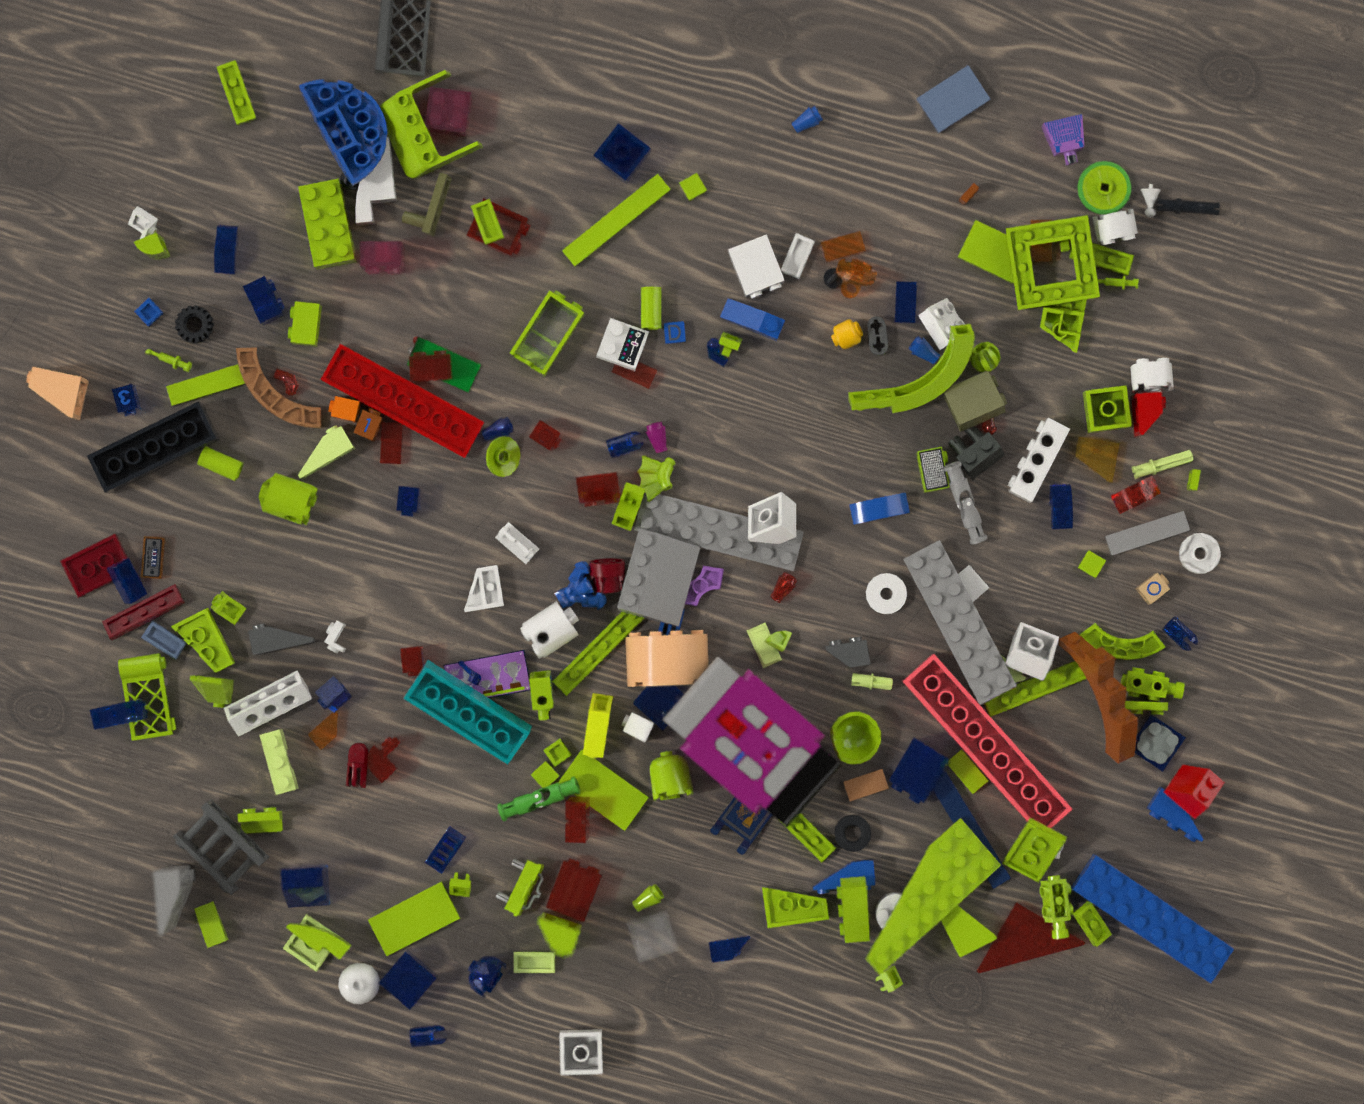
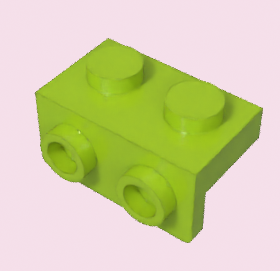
(260, 822)

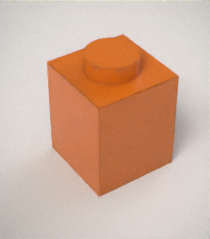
(345, 409)

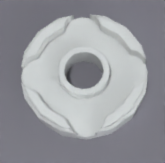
(1188, 558)
(874, 597)

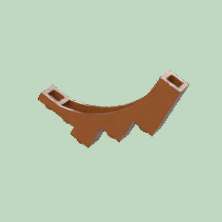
(1110, 694)

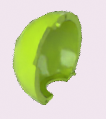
(855, 737)

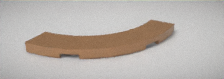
(269, 397)

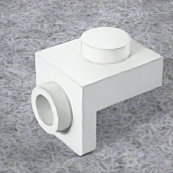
(143, 222)
(334, 631)

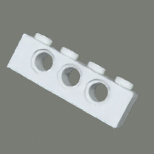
(1057, 433)
(267, 703)

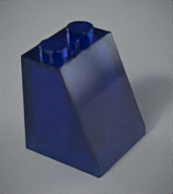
(919, 771)
(305, 885)

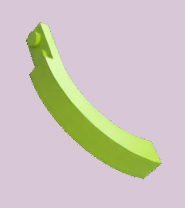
(929, 385)

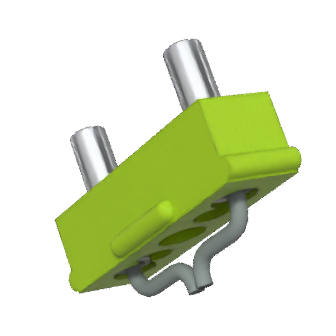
(524, 887)

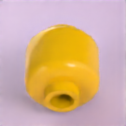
(847, 334)

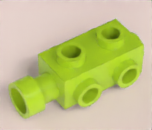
(1147, 685)
(1056, 904)

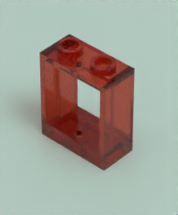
(516, 245)

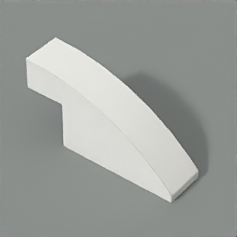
(376, 188)

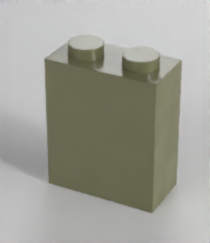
(975, 400)

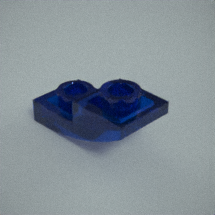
(1061, 506)

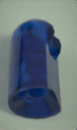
(622, 444)
(1178, 631)
(425, 1036)

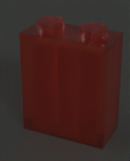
(574, 889)

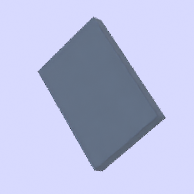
(953, 99)

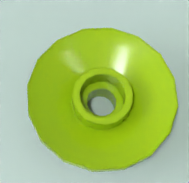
(508, 459)

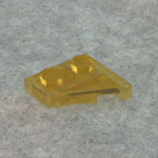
(1098, 456)

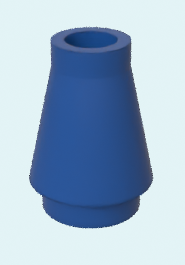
(808, 119)
(922, 349)

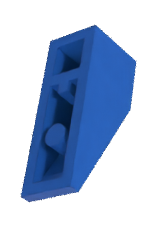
(753, 319)

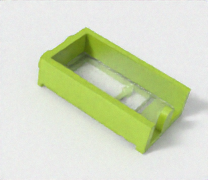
(547, 332)

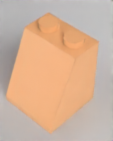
(60, 389)

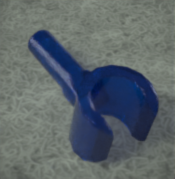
(474, 677)

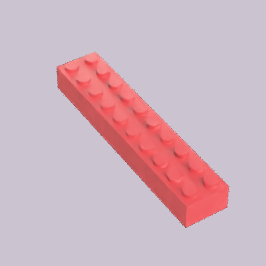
(985, 743)

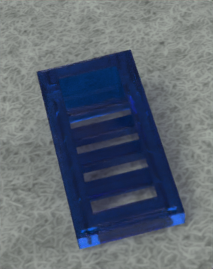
(455, 835)

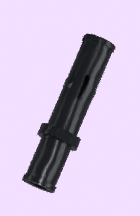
(1182, 206)

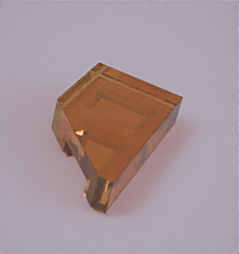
(325, 731)

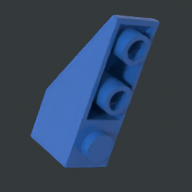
(1164, 807)
(852, 869)

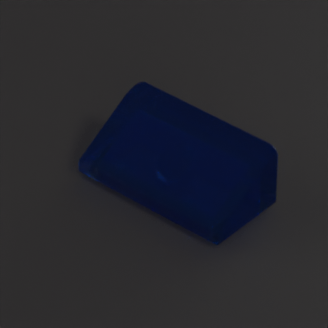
(127, 581)

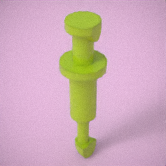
(1119, 282)
(174, 361)

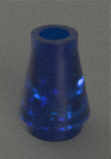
(499, 428)

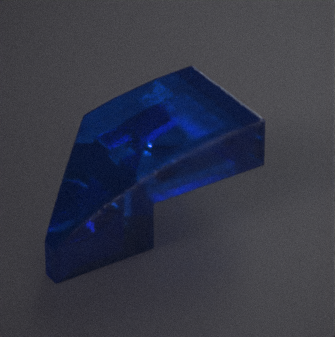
(727, 949)

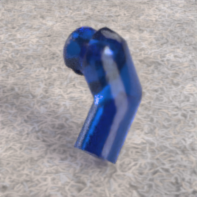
(713, 352)

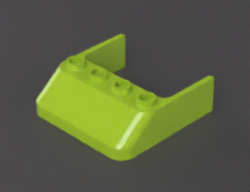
(410, 135)

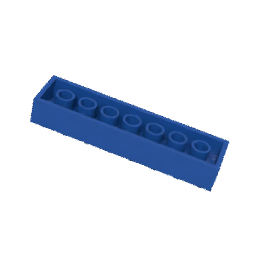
(1152, 918)

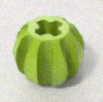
(985, 357)

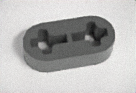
(882, 336)

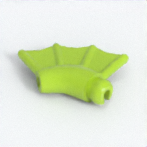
(655, 476)

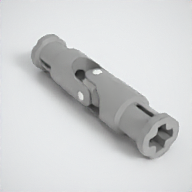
(969, 514)

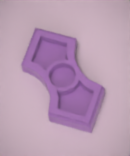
(709, 579)

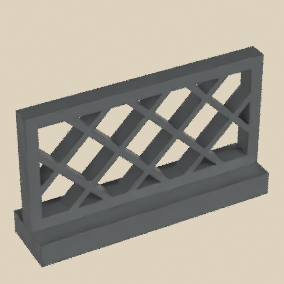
(384, 37)

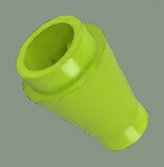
(650, 896)

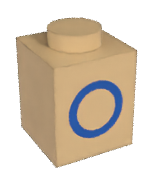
(1153, 588)

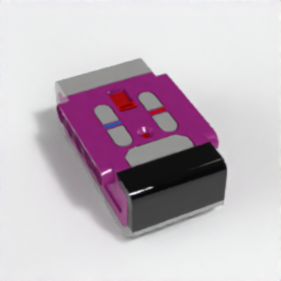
(752, 742)

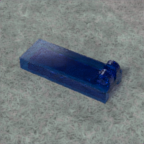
(118, 713)

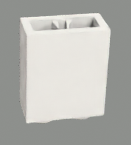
(756, 267)

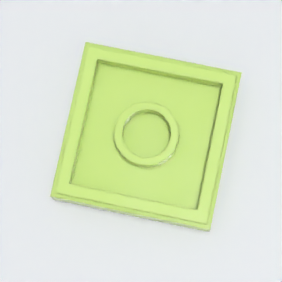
(305, 953)

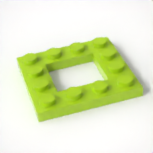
(1086, 281)

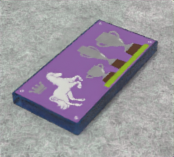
(499, 673)

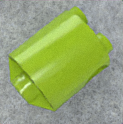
(288, 498)

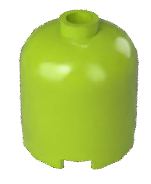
(670, 777)

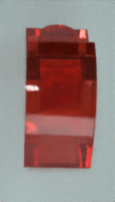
(1135, 494)
(378, 761)

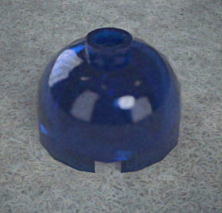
(485, 974)

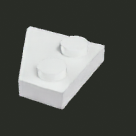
(485, 590)

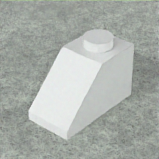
(637, 726)

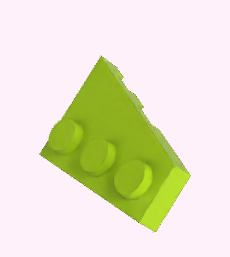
(206, 639)

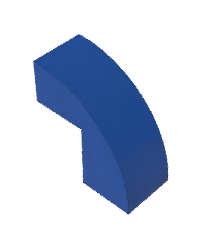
(879, 508)

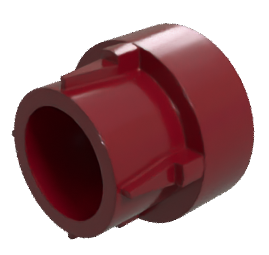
(607, 574)

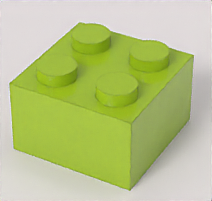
(1107, 409)

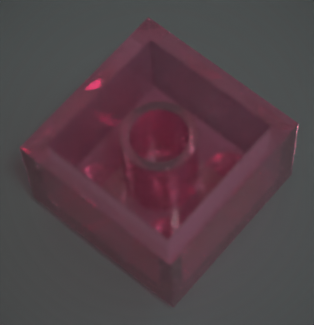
(448, 111)
(382, 256)

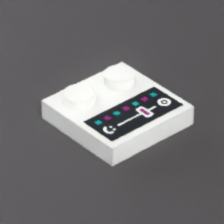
(622, 344)

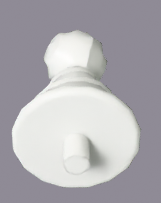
(1150, 197)

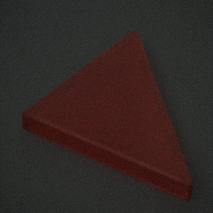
(1024, 938)

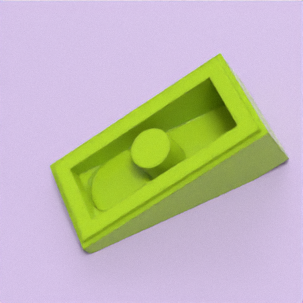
(211, 924)

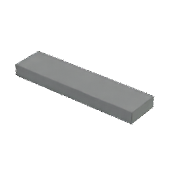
(1147, 533)

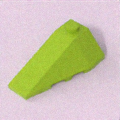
(214, 690)

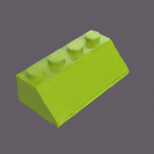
(560, 933)

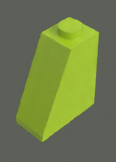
(965, 931)

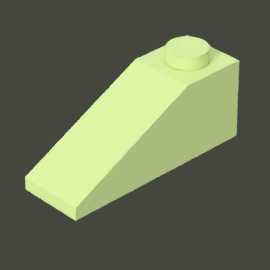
(330, 448)

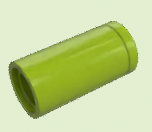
(651, 308)
(220, 463)

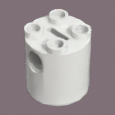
(557, 625)

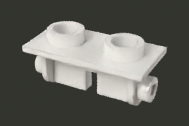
(517, 543)

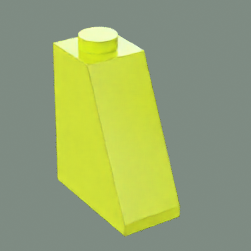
(597, 725)

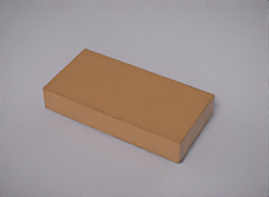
(865, 785)

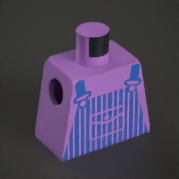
(1065, 137)

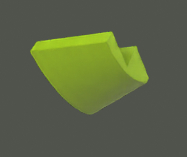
(1064, 322)

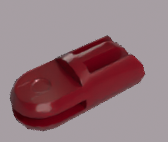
(357, 765)

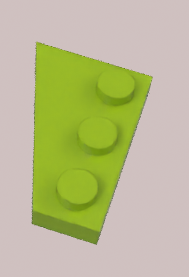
(792, 908)

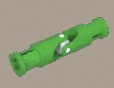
(529, 802)

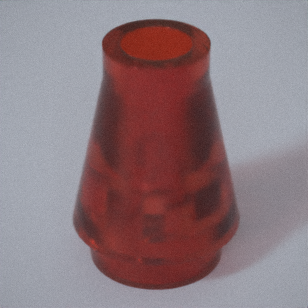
(783, 586)

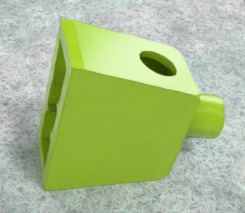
(542, 686)

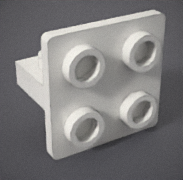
(938, 321)

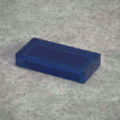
(905, 302)

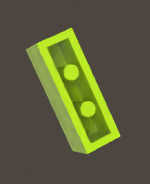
(853, 909)

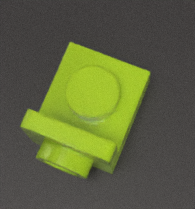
(227, 607)

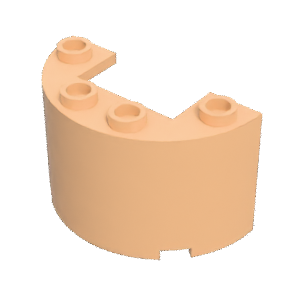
(666, 658)

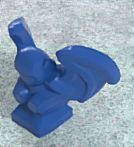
(580, 590)

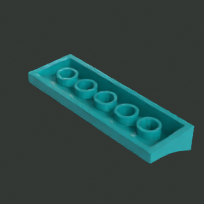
(468, 712)

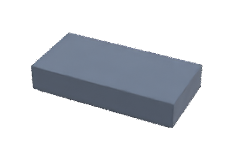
(164, 640)

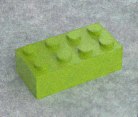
(327, 224)

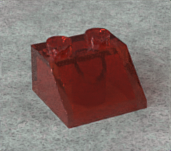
(598, 488)

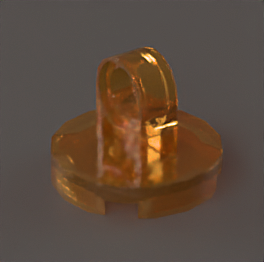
(855, 273)

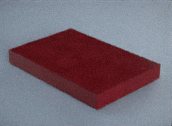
(89, 566)

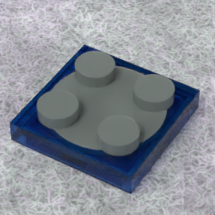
(1157, 742)

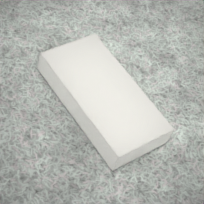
(797, 256)

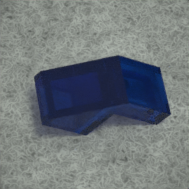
(225, 249)

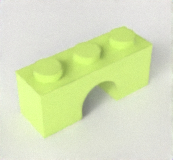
(278, 762)

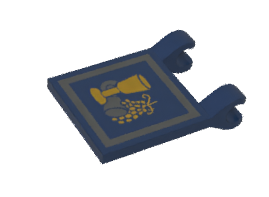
(741, 821)

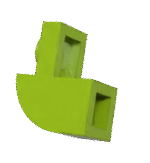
(628, 506)

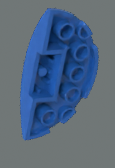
(349, 124)

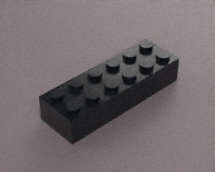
(153, 447)

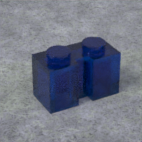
(264, 300)

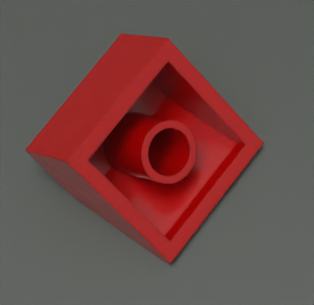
(1146, 410)
(1194, 789)

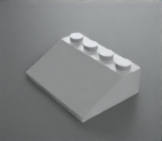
(658, 578)
(171, 893)

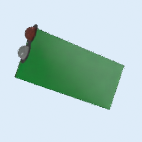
(463, 369)

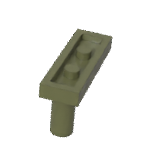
(430, 221)

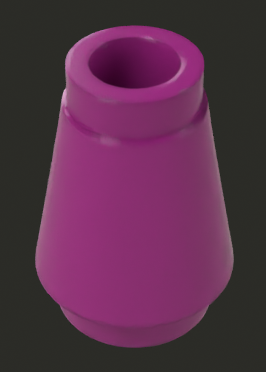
(657, 436)

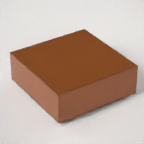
(966, 197)

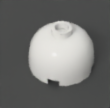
(359, 983)

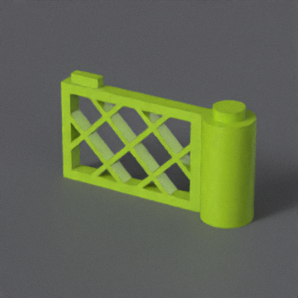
(142, 669)

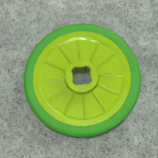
(1107, 174)

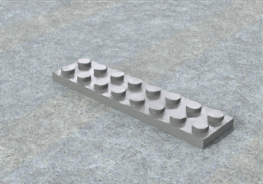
(713, 531)
(960, 622)

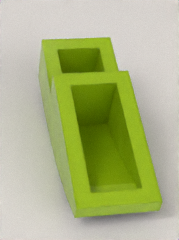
(320, 938)

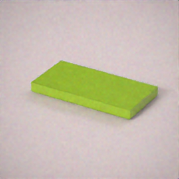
(607, 791)
(414, 918)

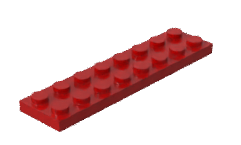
(402, 401)

